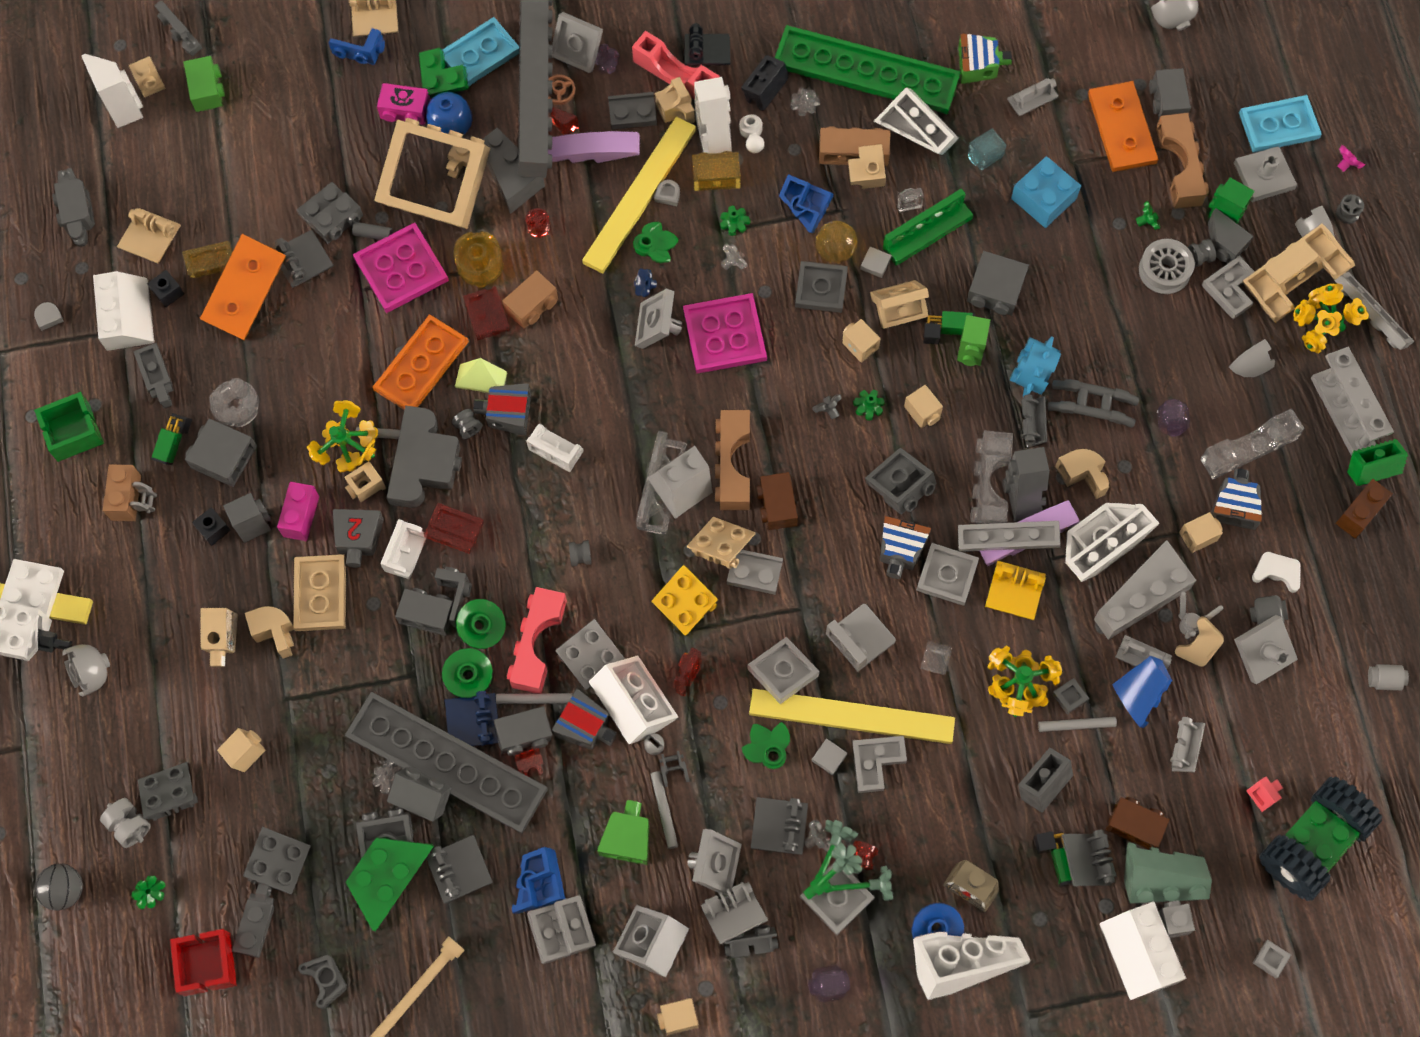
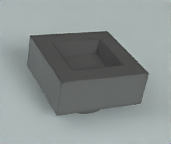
(1070, 696)

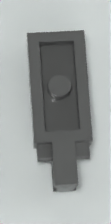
(178, 30)
(155, 373)
(255, 922)

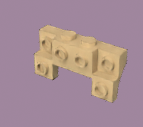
(1295, 266)

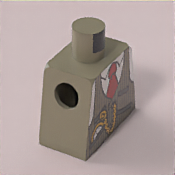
(972, 884)

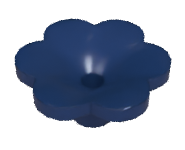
(644, 282)

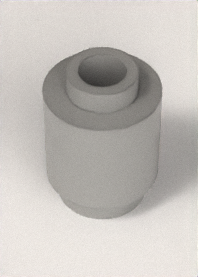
(1388, 677)

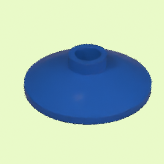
(944, 914)

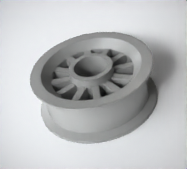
(1153, 261)

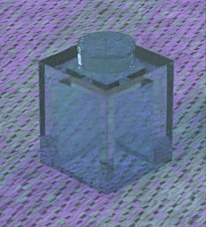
(986, 149)

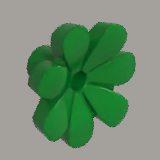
(1148, 217)
(734, 220)
(869, 404)
(148, 891)

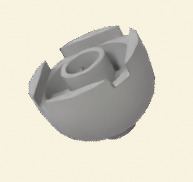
(1175, 13)
(86, 667)

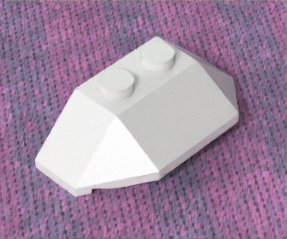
(1106, 537)

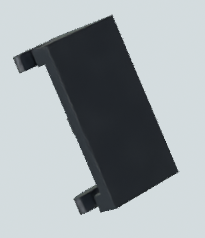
(765, 82)

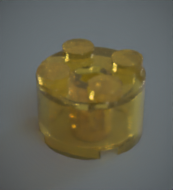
(478, 258)

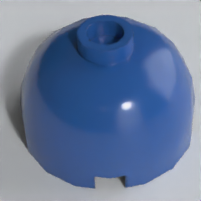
(449, 113)

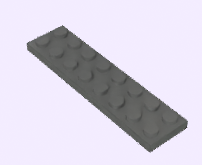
(470, 772)

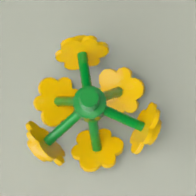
(337, 434)

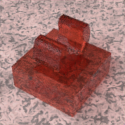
(529, 759)

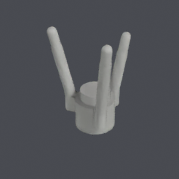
(1188, 623)

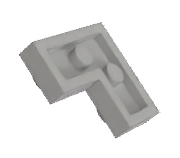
(1225, 287)
(871, 755)

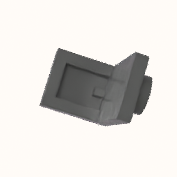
(453, 578)

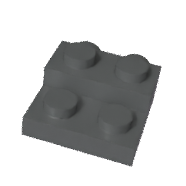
(330, 212)
(902, 481)
(394, 825)

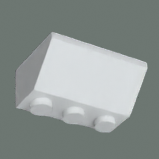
(114, 90)
(123, 310)
(632, 698)
(1142, 951)

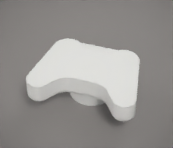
(1278, 568)

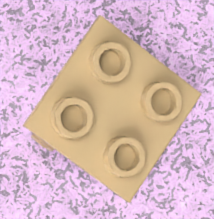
(375, 15)
(148, 235)
(720, 542)

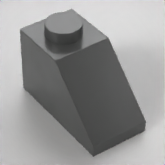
(1227, 237)

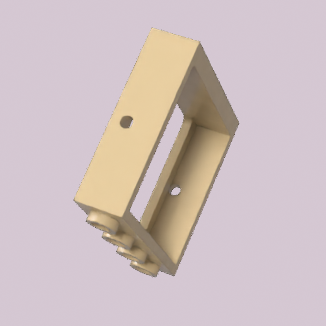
(470, 185)

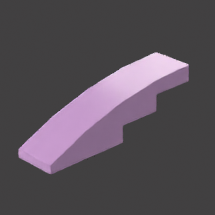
(595, 145)
(1062, 512)

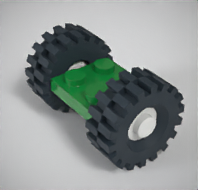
(1320, 838)

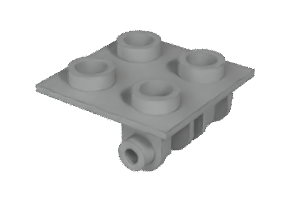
(588, 652)
(733, 913)

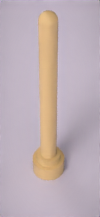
(449, 952)

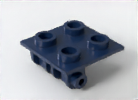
(473, 718)

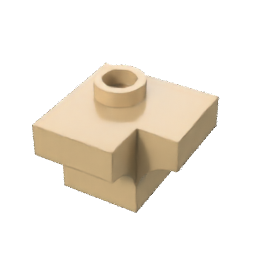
(675, 102)
(868, 168)

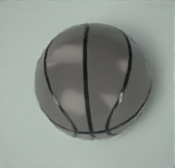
(58, 887)

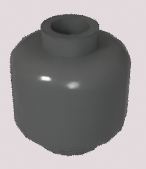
(1267, 607)

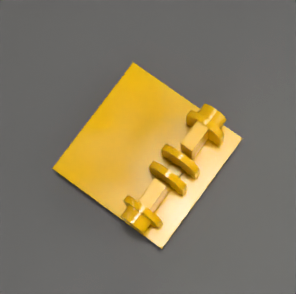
(1015, 590)
(685, 600)

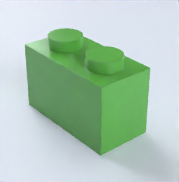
(203, 83)
(973, 340)

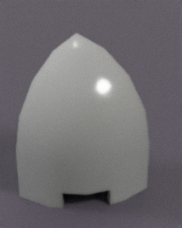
(1319, 217)
(1253, 361)

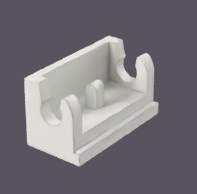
(554, 448)
(403, 549)

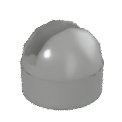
(650, 747)

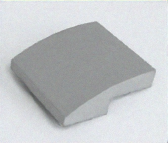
(561, 929)

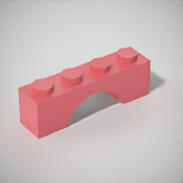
(655, 57)
(545, 611)

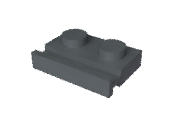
(632, 110)

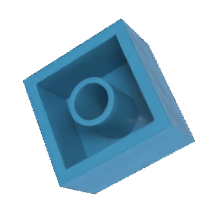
(1045, 191)

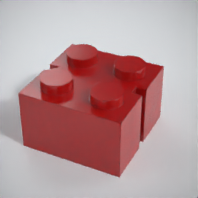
(203, 964)

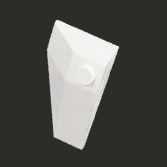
(957, 962)

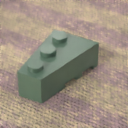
(1165, 877)

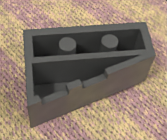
(504, 169)

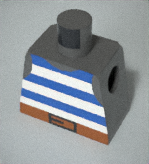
(1238, 501)
(902, 545)

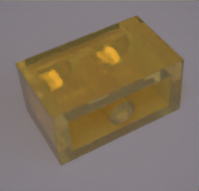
(716, 171)
(207, 259)

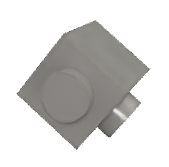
(1177, 919)

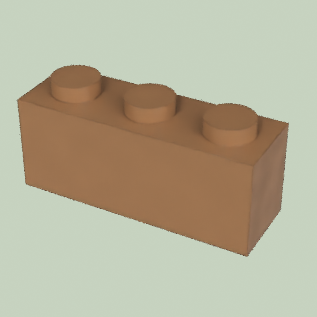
(843, 144)

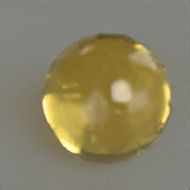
(836, 241)

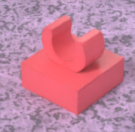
(1265, 793)

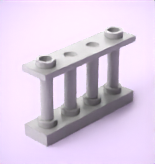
(1351, 401)

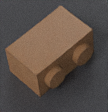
(530, 300)
(120, 492)

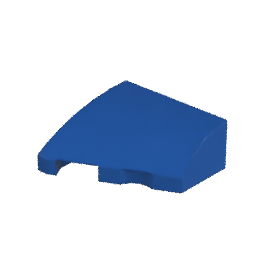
(805, 201)
(1143, 688)
(539, 881)

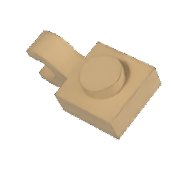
(458, 158)

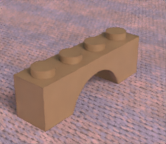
(1176, 134)
(734, 487)

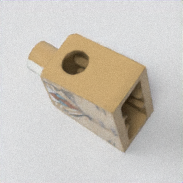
(218, 624)

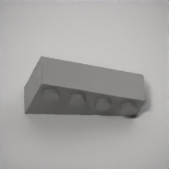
(1148, 589)

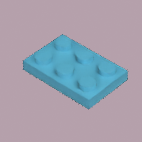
(481, 50)
(1280, 123)

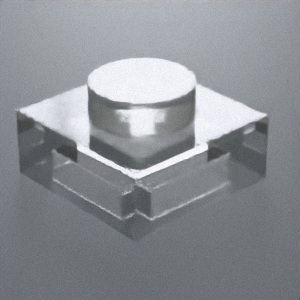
(910, 199)

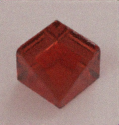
(564, 121)

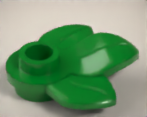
(658, 242)
(767, 742)

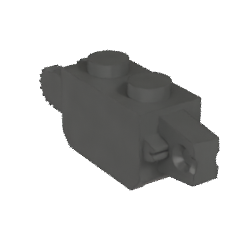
(74, 206)

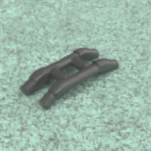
(1081, 408)

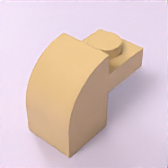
(1084, 465)
(269, 623)

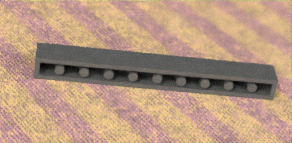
(534, 88)

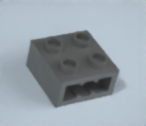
(997, 283)
(220, 452)

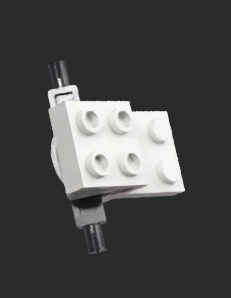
(27, 608)

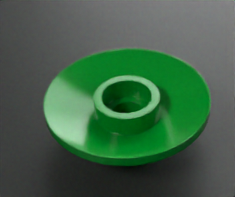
(488, 615)
(467, 661)

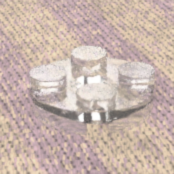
(222, 398)

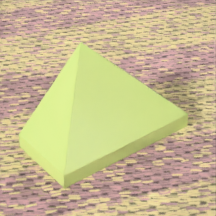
(479, 376)

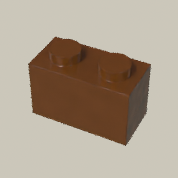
(778, 501)
(1364, 508)
(1137, 823)

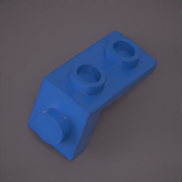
(363, 55)

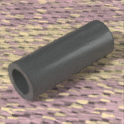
(371, 231)

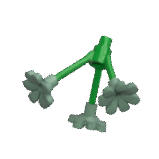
(848, 862)

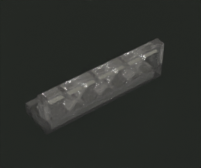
(648, 496)

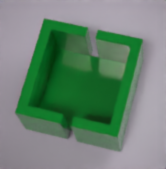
(71, 426)

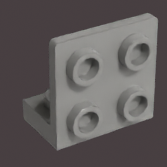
(860, 636)

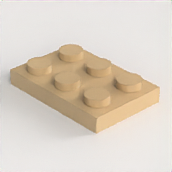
(319, 592)

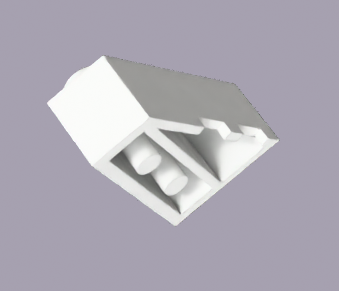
(713, 115)
(917, 122)

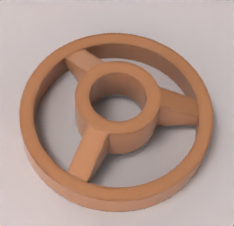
(560, 92)

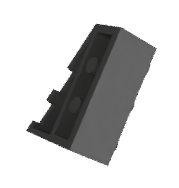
(1025, 482)

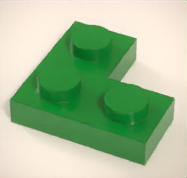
(439, 79)

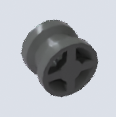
(1355, 206)
(1203, 252)
(467, 423)
(580, 553)

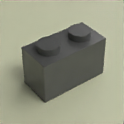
(1169, 92)
(248, 517)
(425, 611)
(523, 731)
(1045, 780)
(419, 793)

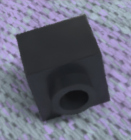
(165, 288)
(215, 530)

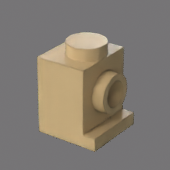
(146, 76)
(364, 475)

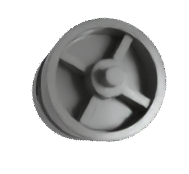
(123, 820)

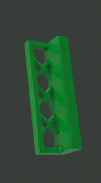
(927, 227)

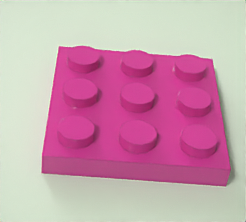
(400, 267)
(724, 333)

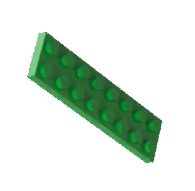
(866, 68)

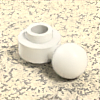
(754, 142)

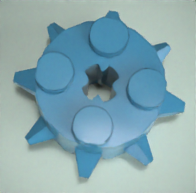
(1035, 365)

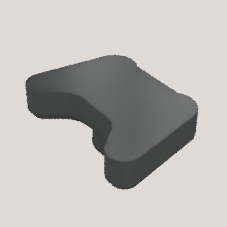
(327, 978)

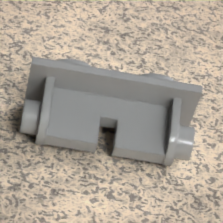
(1033, 96)
(1135, 652)
(1188, 745)

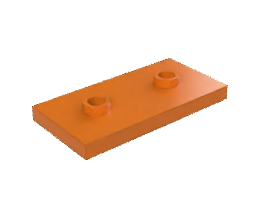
(1122, 126)
(243, 287)
(420, 363)

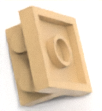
(901, 303)

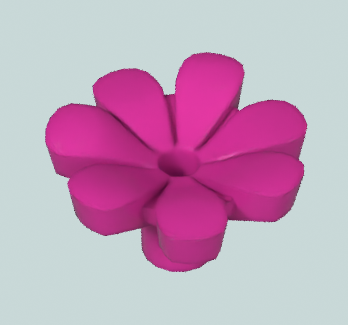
(1348, 159)

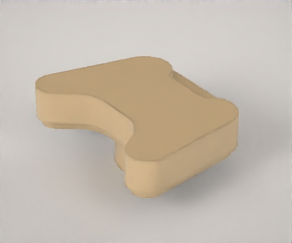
(1203, 646)

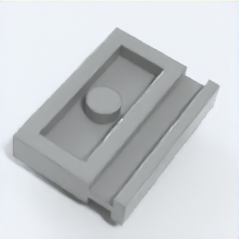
(756, 572)

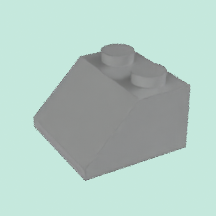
(683, 482)
(651, 940)

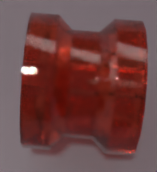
(537, 217)
(866, 853)

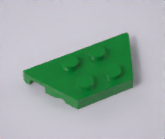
(384, 875)

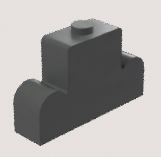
(422, 459)

